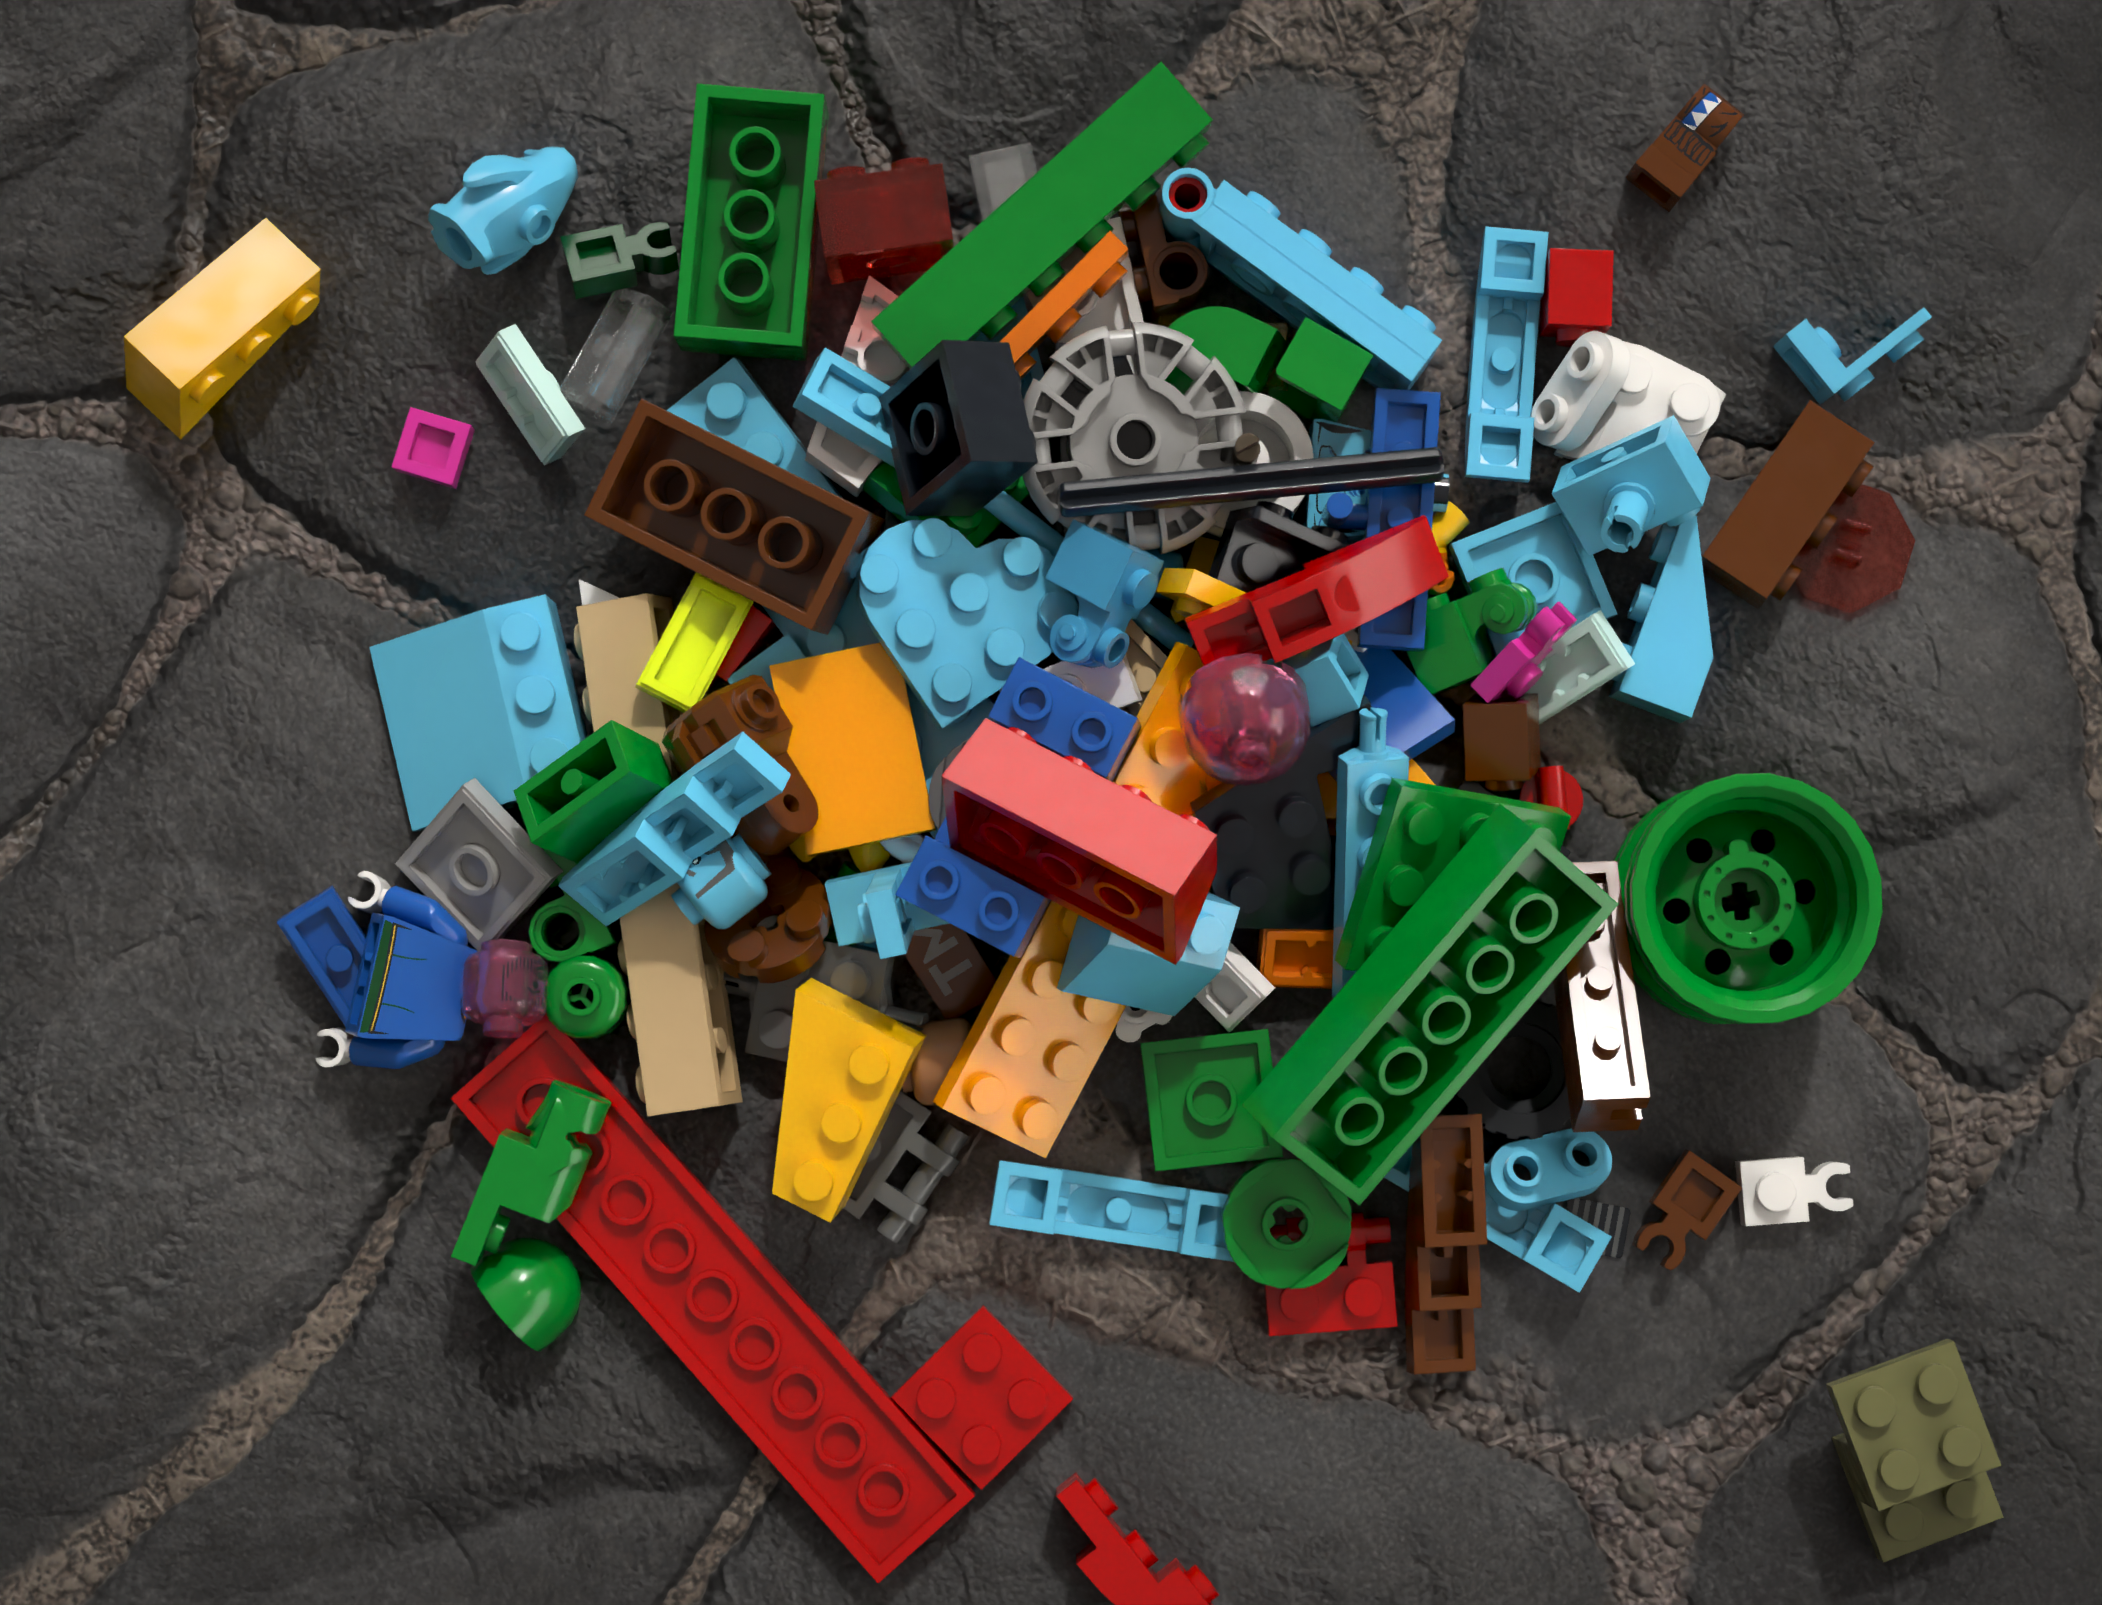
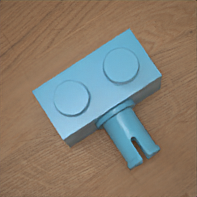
(1632, 487)

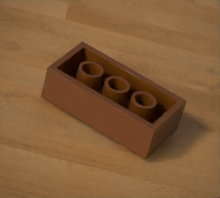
(734, 517)

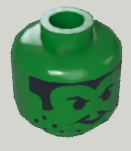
(609, 1001)

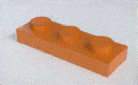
(1056, 311)

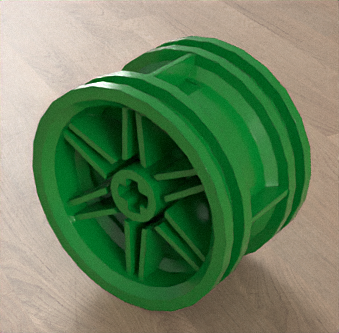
(1811, 843)

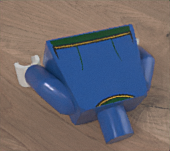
(405, 983)

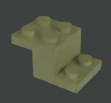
(1915, 1450)

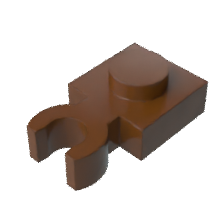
(1692, 1200)

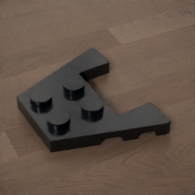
(1277, 839)

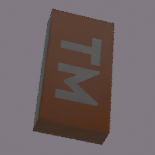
(950, 968)

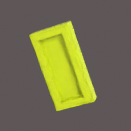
(694, 643)

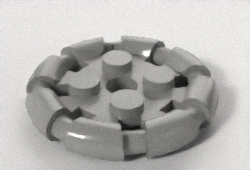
(1139, 398)

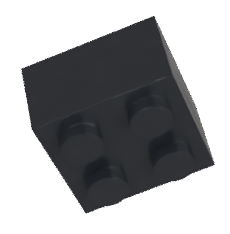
(958, 428)

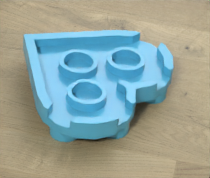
(957, 611)

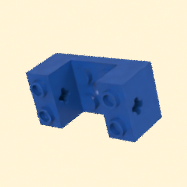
(970, 893)

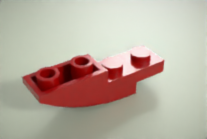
(1324, 598)
(1123, 1563)

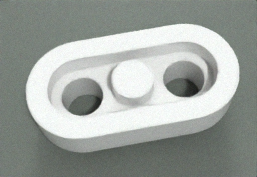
(1580, 390)

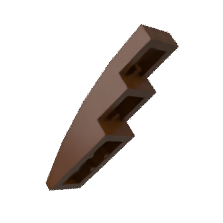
(1443, 1245)

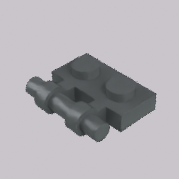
(896, 1137)

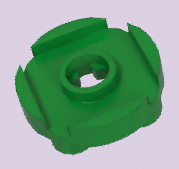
(1280, 1260)

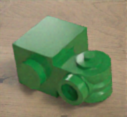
(1456, 630)

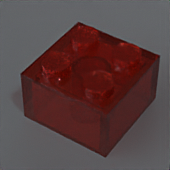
(883, 220)

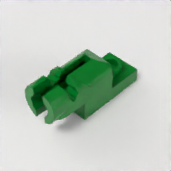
(535, 1171)

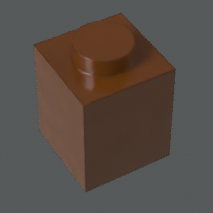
(1501, 741)

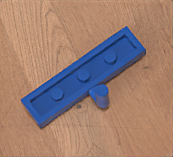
(1398, 423)

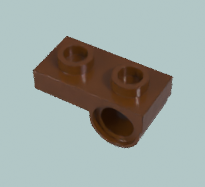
(1155, 254)

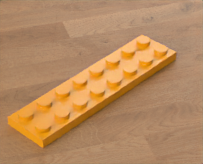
(1031, 1039)

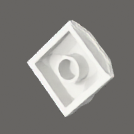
(1650, 394)

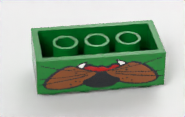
(751, 222)

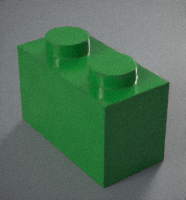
(591, 790)

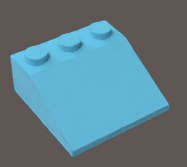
(478, 702)

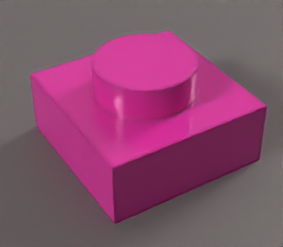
(433, 448)

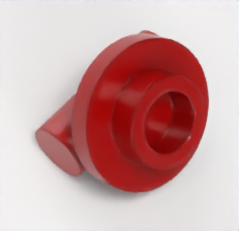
(1554, 788)

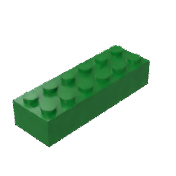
(1429, 1004)

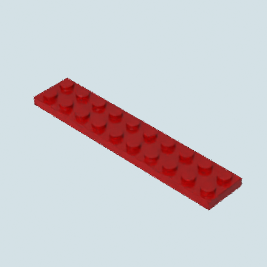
(731, 1314)

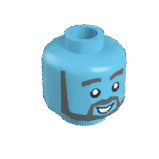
(723, 884)

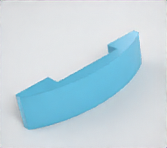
(1504, 354)
(1109, 1209)
(1541, 1236)

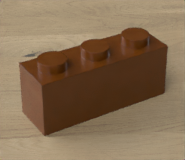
(1788, 506)

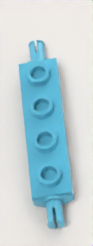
(1361, 790)

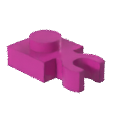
(1517, 664)

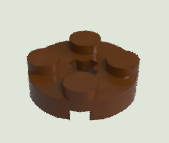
(791, 946)

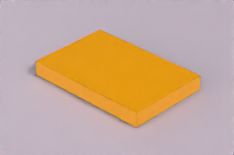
(854, 747)

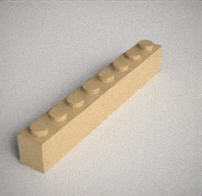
(674, 981)

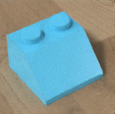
(1123, 973)

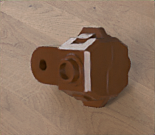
(755, 710)

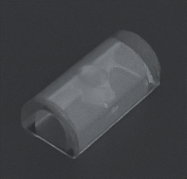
(615, 353)

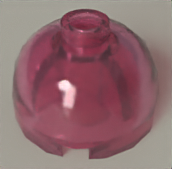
(1245, 719)

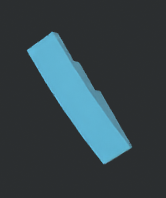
(675, 828)

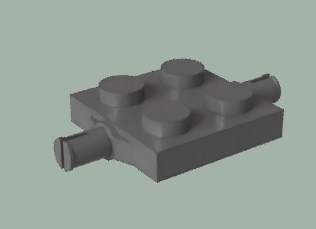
(847, 968)

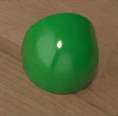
(530, 1289)

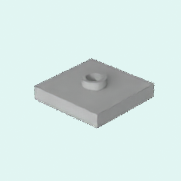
(479, 864)

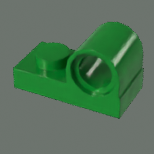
(593, 935)

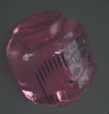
(504, 987)

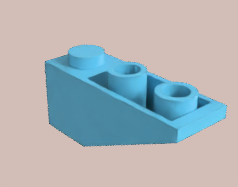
(1670, 631)

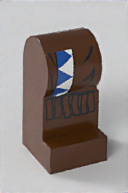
(1684, 148)

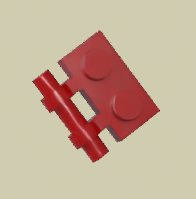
(1350, 1298)

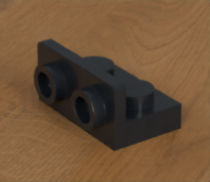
(1266, 545)

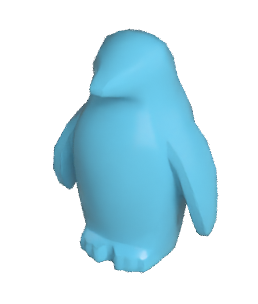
(504, 208)

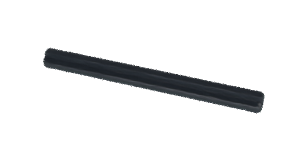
(1250, 482)

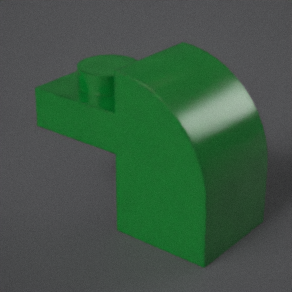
(1236, 339)

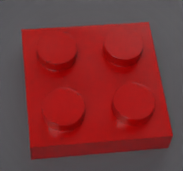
(982, 1397)

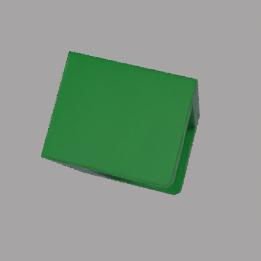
(1320, 372)

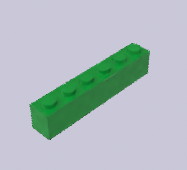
(1048, 219)

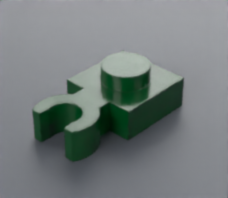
(608, 260)

